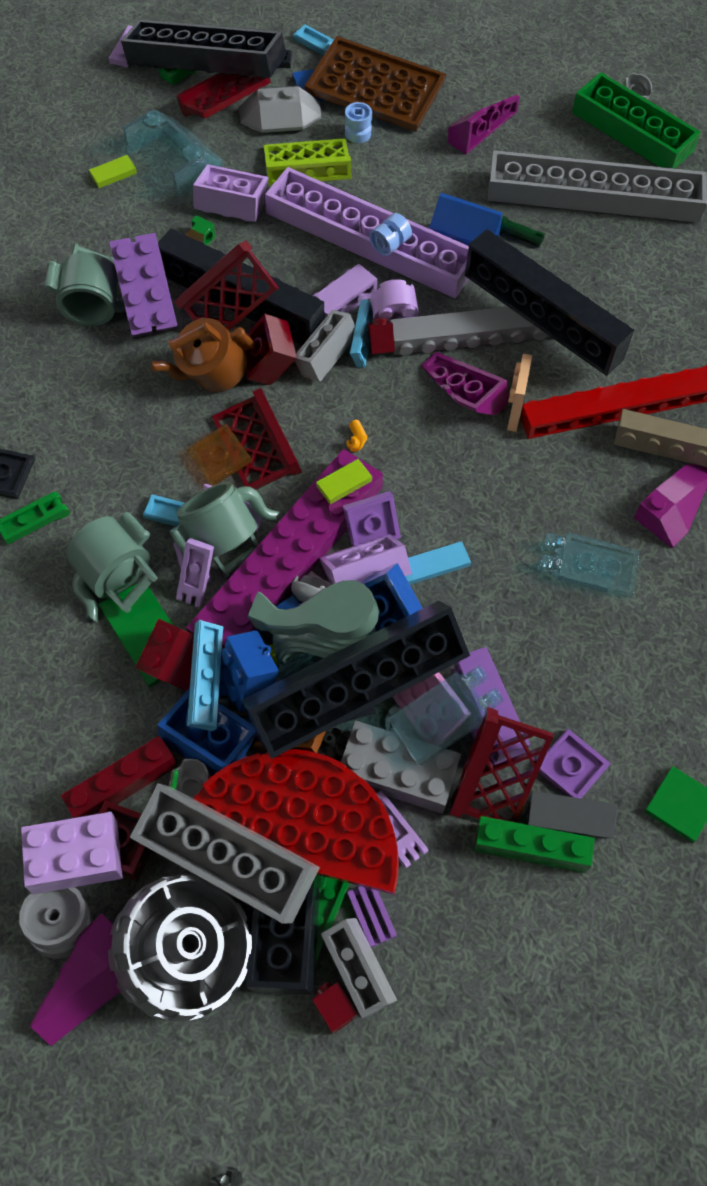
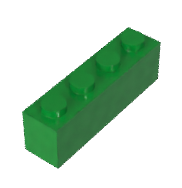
(534, 844)

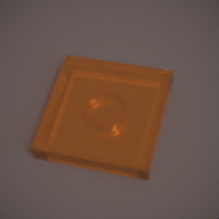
(219, 455)

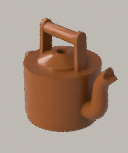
(208, 355)

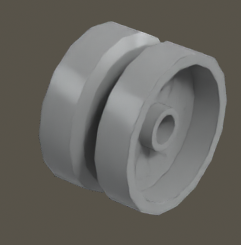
(54, 921)

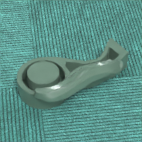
(320, 624)

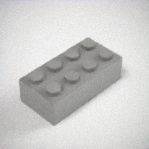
(389, 766)

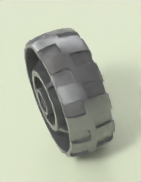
(150, 956)

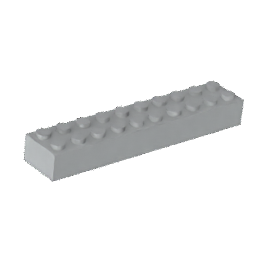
(597, 186)

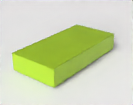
(113, 171)
(344, 481)

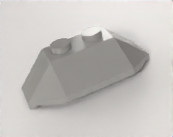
(279, 110)

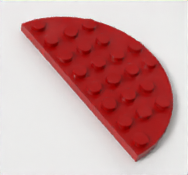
(313, 811)

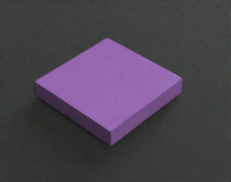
(371, 518)
(572, 765)

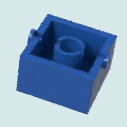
(246, 666)

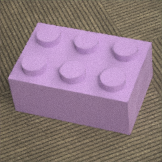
(71, 853)

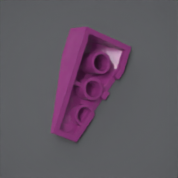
(478, 125)
(468, 384)
(674, 504)
(82, 985)

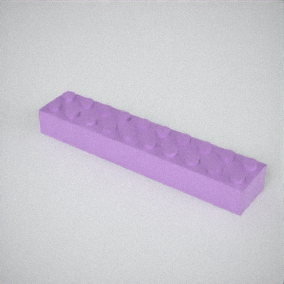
(348, 222)

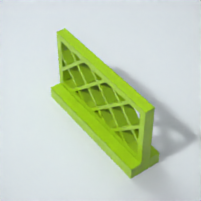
(317, 166)

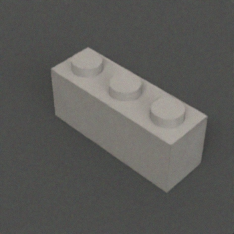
(325, 345)
(358, 967)

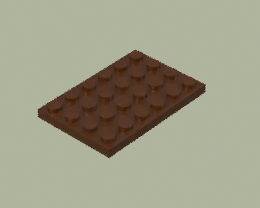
(390, 85)

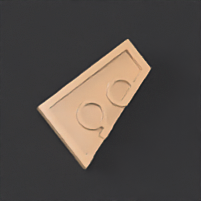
(518, 390)

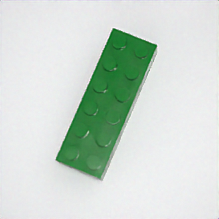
(635, 122)

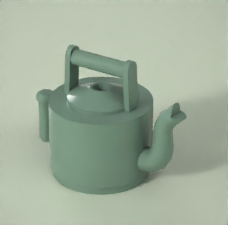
(85, 287)
(222, 520)
(109, 560)

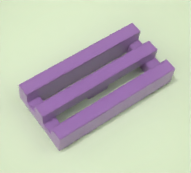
(381, 937)

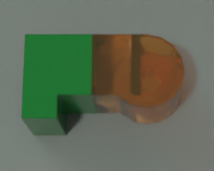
(202, 230)

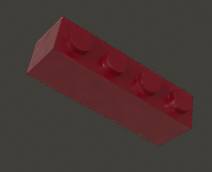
(120, 779)

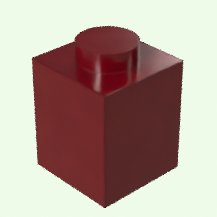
(381, 336)
(334, 1006)

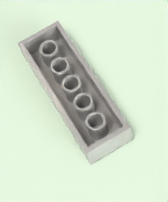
(225, 853)

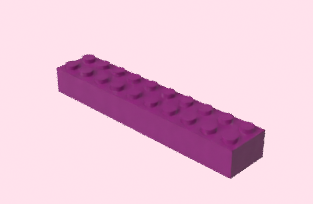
(286, 552)

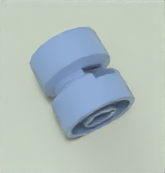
(358, 122)
(390, 234)

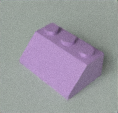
(230, 192)
(365, 560)

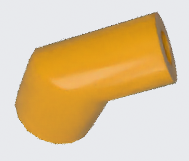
(359, 436)

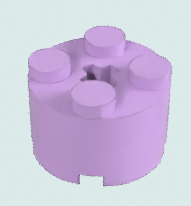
(394, 300)

